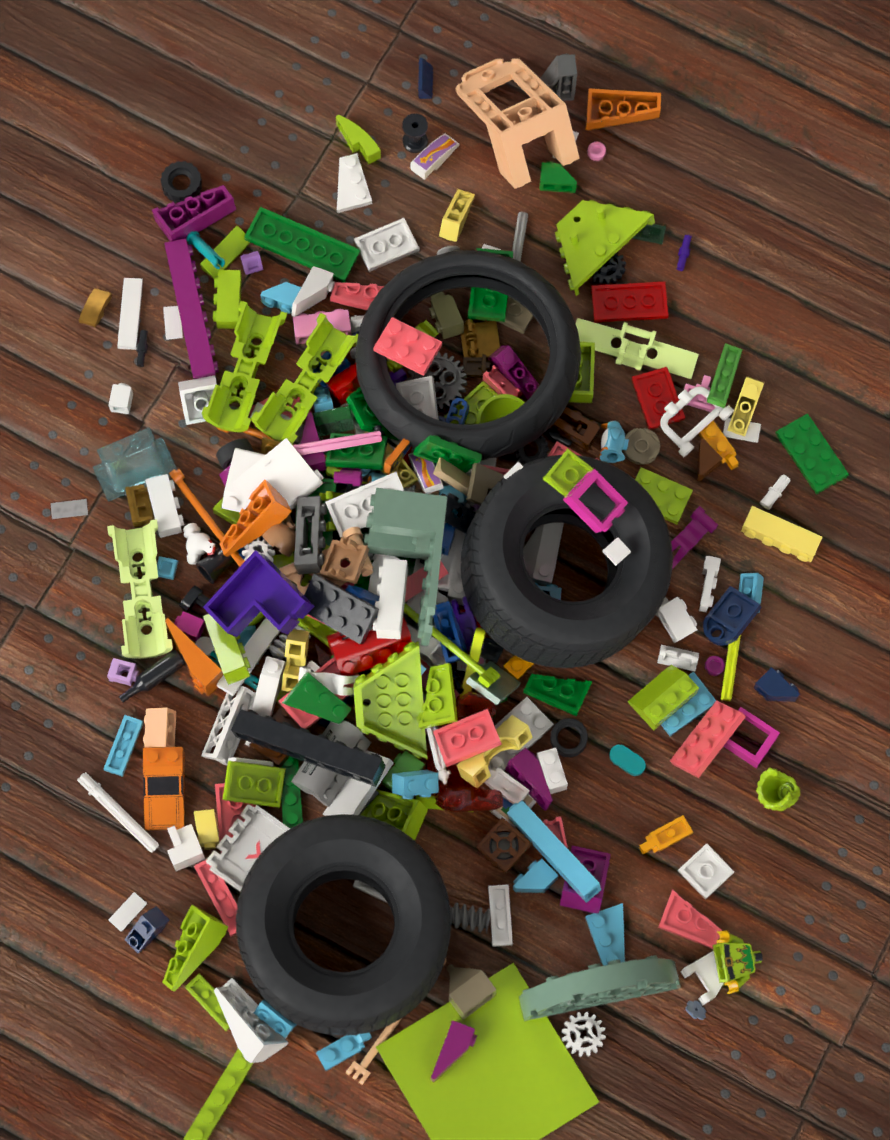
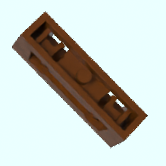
(586, 429)

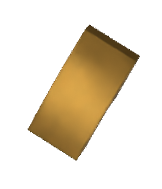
(94, 307)

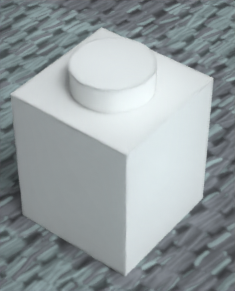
(121, 398)

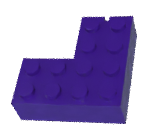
(256, 589)

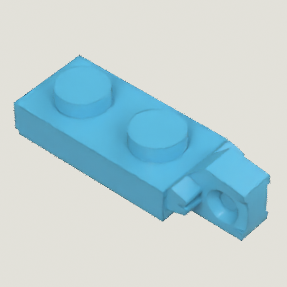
(342, 1049)

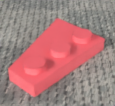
(687, 922)

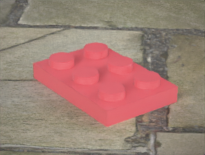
(407, 346)
(467, 738)

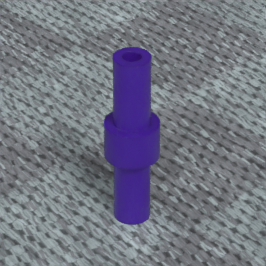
(684, 252)

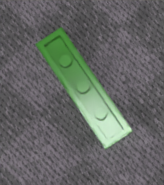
(724, 375)

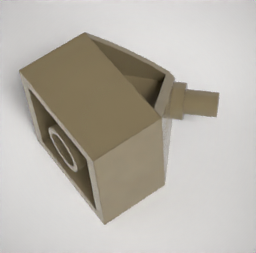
(469, 990)

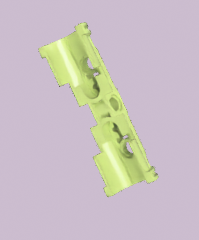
(126, 544)

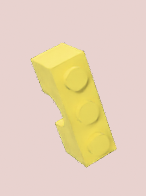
(296, 656)

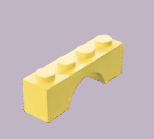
(512, 734)

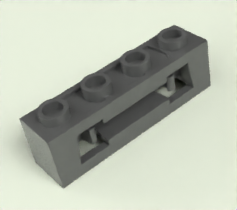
(314, 511)

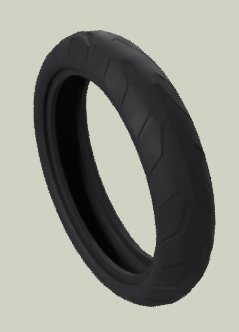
(485, 271)

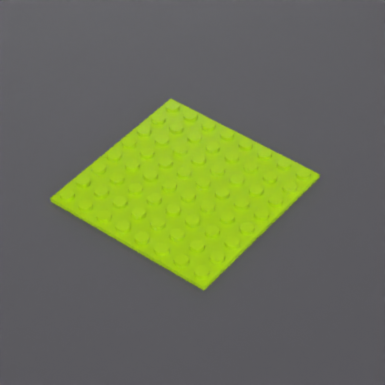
(505, 1087)

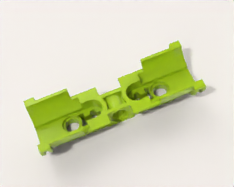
(249, 326)
(322, 339)

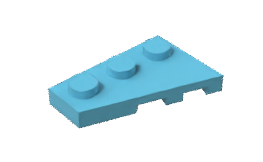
(608, 933)

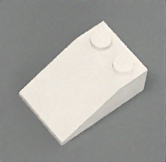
(241, 462)

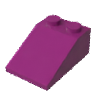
(597, 864)

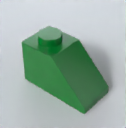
(556, 178)

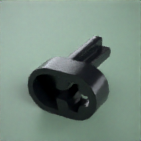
(194, 596)

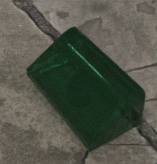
(652, 233)

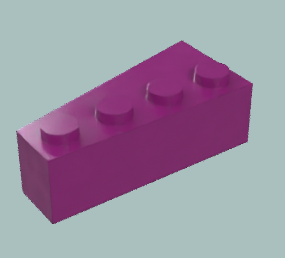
(194, 213)

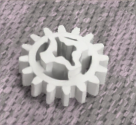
(591, 1039)

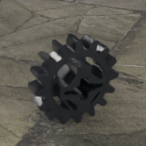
(612, 271)

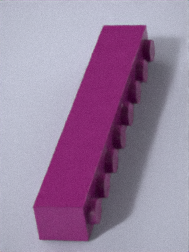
(190, 310)

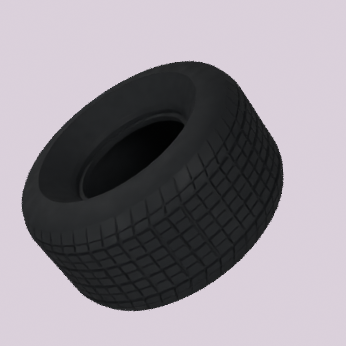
(530, 620)
(329, 851)

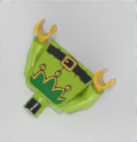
(734, 960)

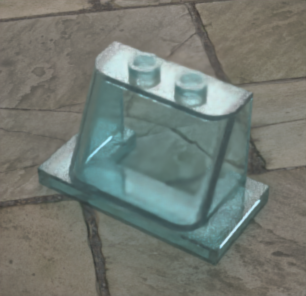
(131, 462)

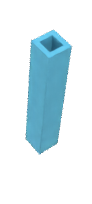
(554, 851)

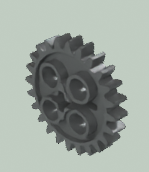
(450, 389)

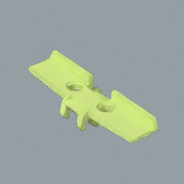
(634, 354)

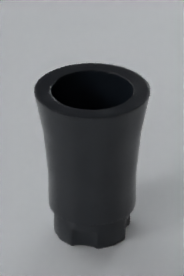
(214, 565)

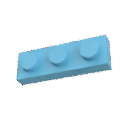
(123, 745)

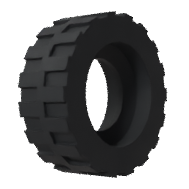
(181, 168)

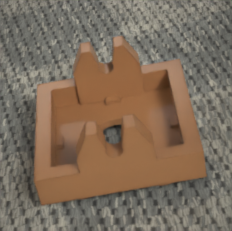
(337, 552)

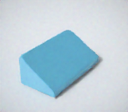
(751, 586)

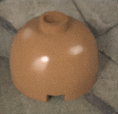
(282, 537)

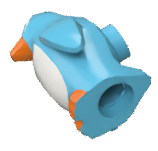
(613, 442)

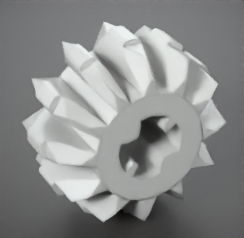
(259, 545)

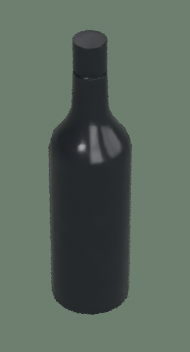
(155, 674)

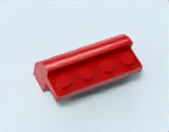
(356, 657)

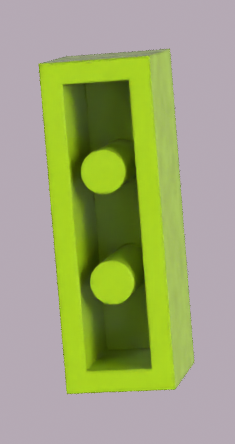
(227, 298)

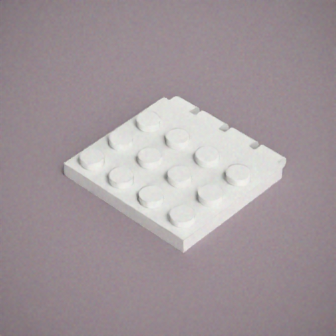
(231, 863)

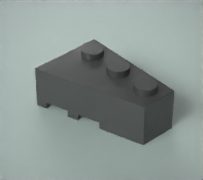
(562, 76)

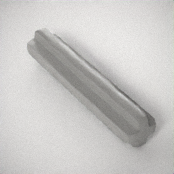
(519, 235)

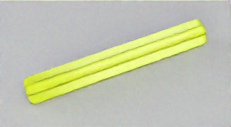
(730, 669)

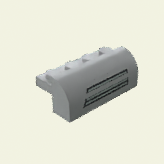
(324, 783)

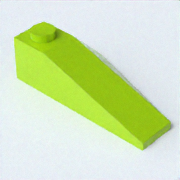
(199, 938)

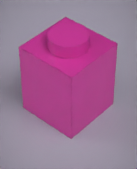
(190, 625)

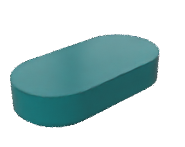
(627, 760)

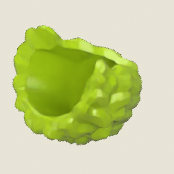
(775, 789)

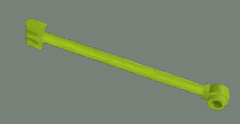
(486, 677)

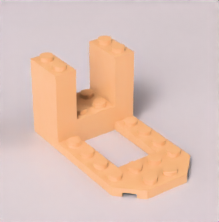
(509, 129)

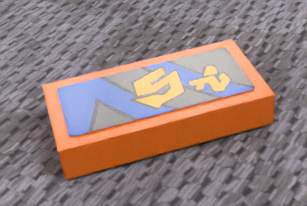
(396, 456)

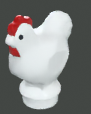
(197, 543)

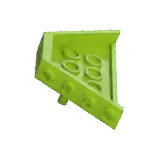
(594, 234)
(395, 701)

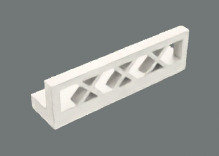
(226, 742)

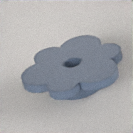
(696, 1010)

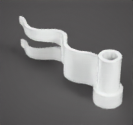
(331, 681)

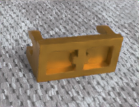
(139, 505)

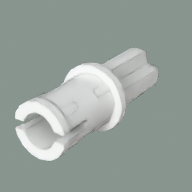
(775, 492)

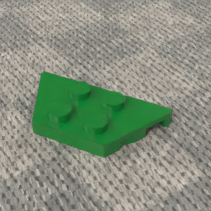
(363, 413)

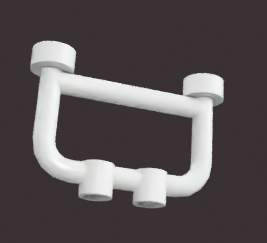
(672, 409)

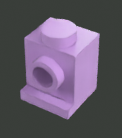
(118, 667)

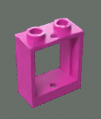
(584, 513)
(744, 754)

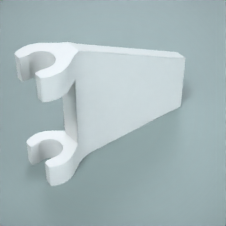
(708, 975)

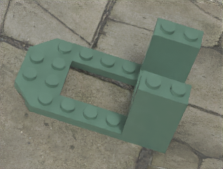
(410, 528)

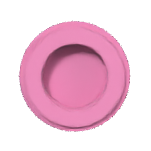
(596, 151)

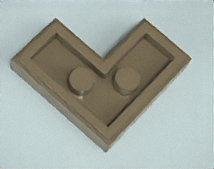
(480, 482)

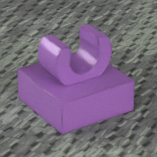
(251, 262)

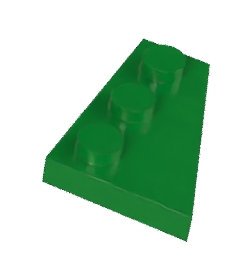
(316, 699)

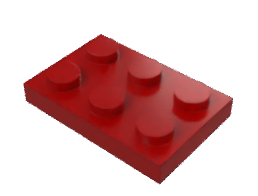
(654, 393)

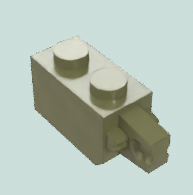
(446, 315)

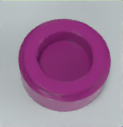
(714, 665)

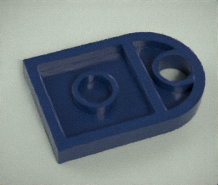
(731, 616)

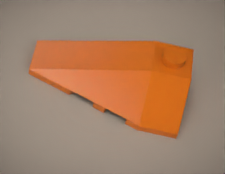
(263, 512)

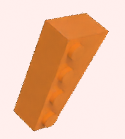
(620, 107)

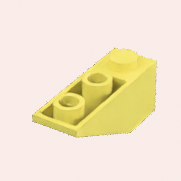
(745, 406)

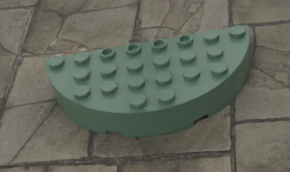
(599, 986)

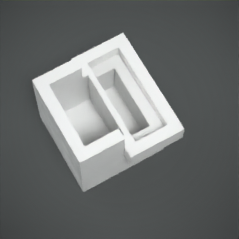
(187, 848)

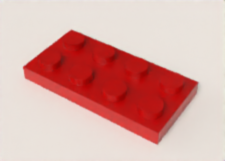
(629, 302)

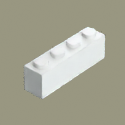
(391, 599)

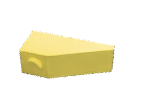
(456, 215)
(207, 828)

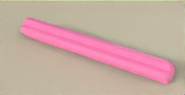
(338, 443)

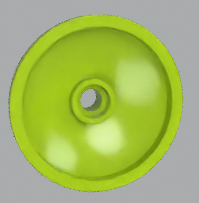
(498, 407)

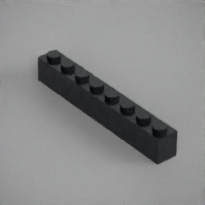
(309, 747)

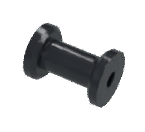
(415, 128)

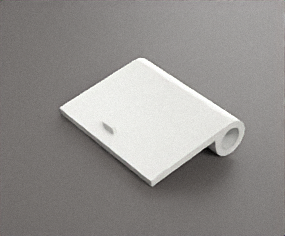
(284, 471)

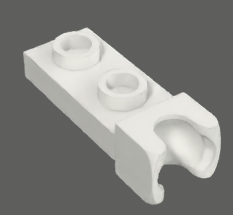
(710, 570)

